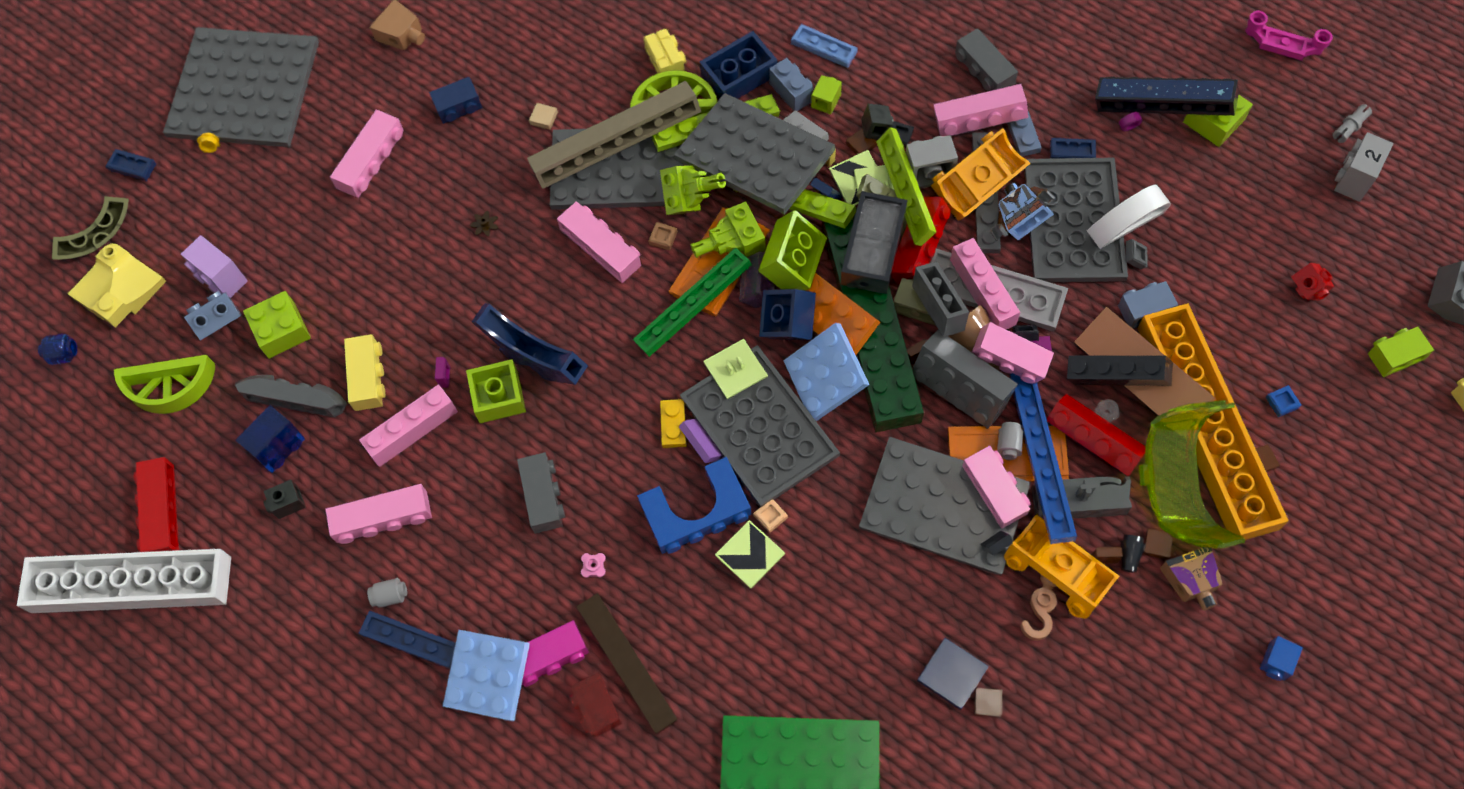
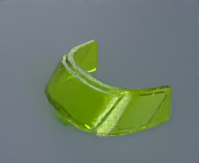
(1173, 476)

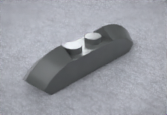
(299, 397)

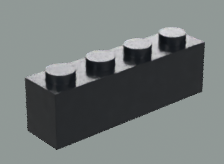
(1120, 370)

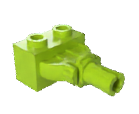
(684, 188)
(734, 230)

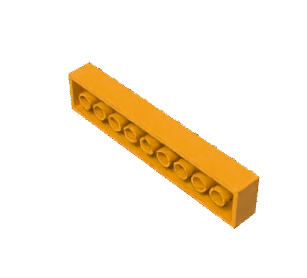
(1223, 444)

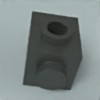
(876, 121)
(283, 499)

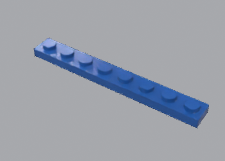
(1043, 462)

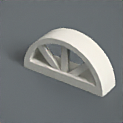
(1129, 215)

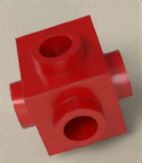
(1313, 282)

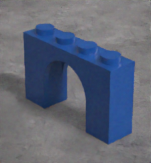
(674, 532)

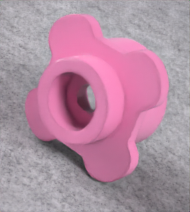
(595, 571)

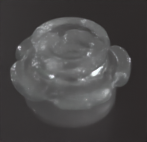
(1108, 405)

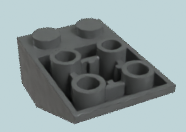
(1448, 293)

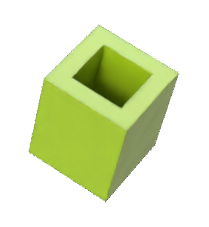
(826, 94)

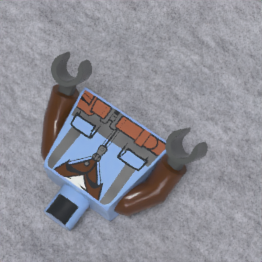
(1022, 210)

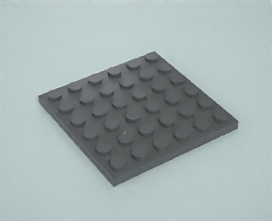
(242, 86)

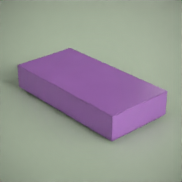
(700, 441)

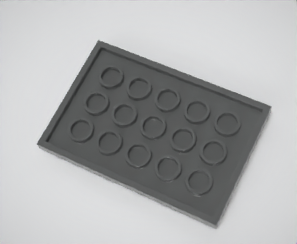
(755, 153)
(617, 181)
(1061, 244)
(762, 432)
(933, 506)

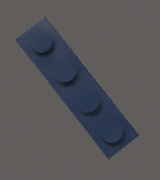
(408, 639)

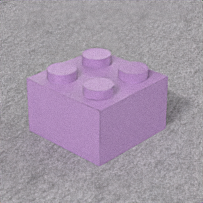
(213, 267)

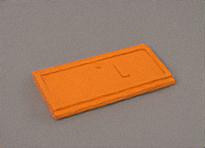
(699, 266)
(969, 440)

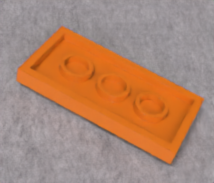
(836, 307)

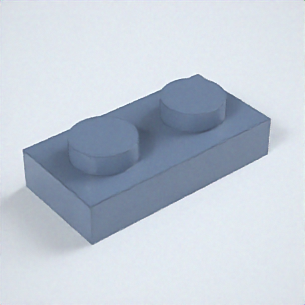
(1024, 136)

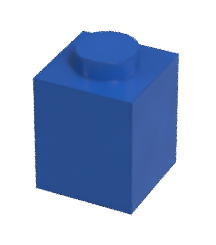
(1280, 658)

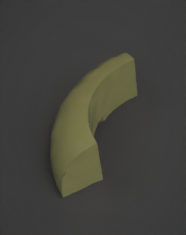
(96, 235)

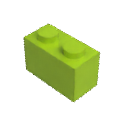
(1400, 351)

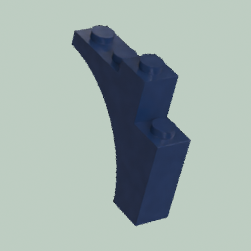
(526, 349)

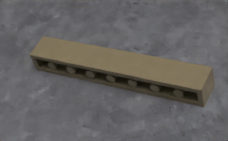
(614, 134)

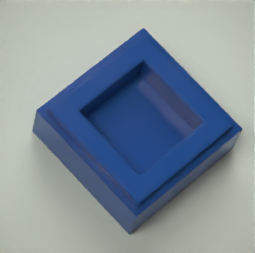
(1283, 401)

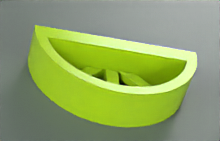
(672, 78)
(199, 366)

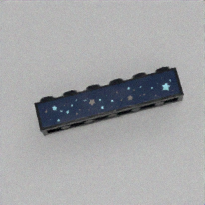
(1167, 95)

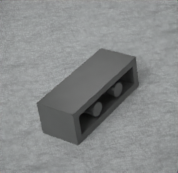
(985, 61)
(940, 299)
(541, 492)

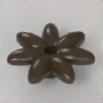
(484, 224)

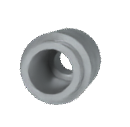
(1010, 440)
(387, 593)

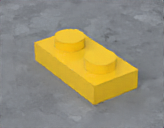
(671, 417)

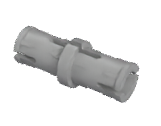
(1352, 123)

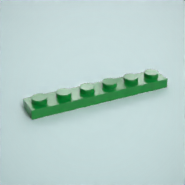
(692, 302)

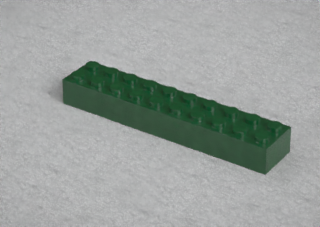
(884, 357)

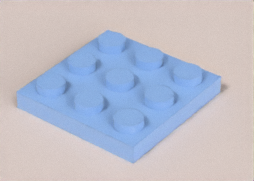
(826, 372)
(486, 675)

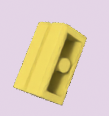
(663, 52)

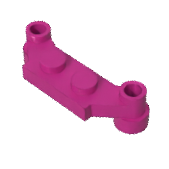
(1284, 42)

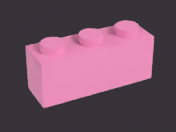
(1012, 353)
(996, 486)

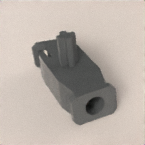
(1093, 497)

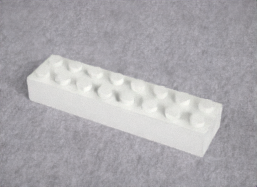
(124, 581)

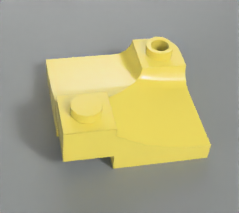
(116, 285)

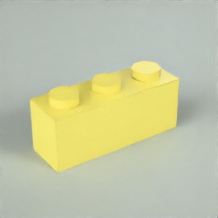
(364, 372)

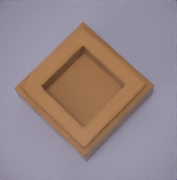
(663, 236)

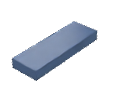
(824, 45)

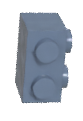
(791, 84)
(1146, 301)
(212, 315)

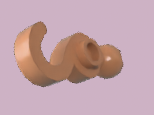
(1042, 602)

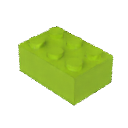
(793, 252)

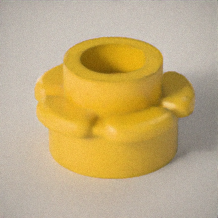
(208, 142)

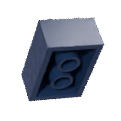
(738, 67)

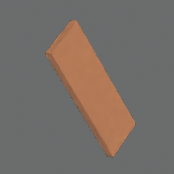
(1113, 337)

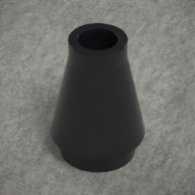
(1132, 551)

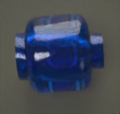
(57, 349)

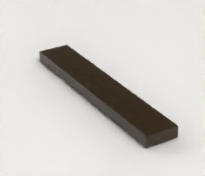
(627, 664)

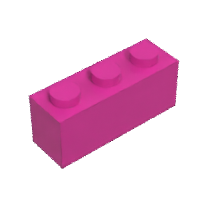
(552, 651)

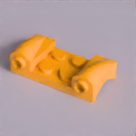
(979, 174)
(1064, 565)

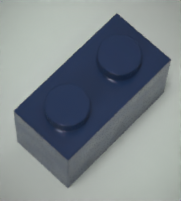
(456, 100)

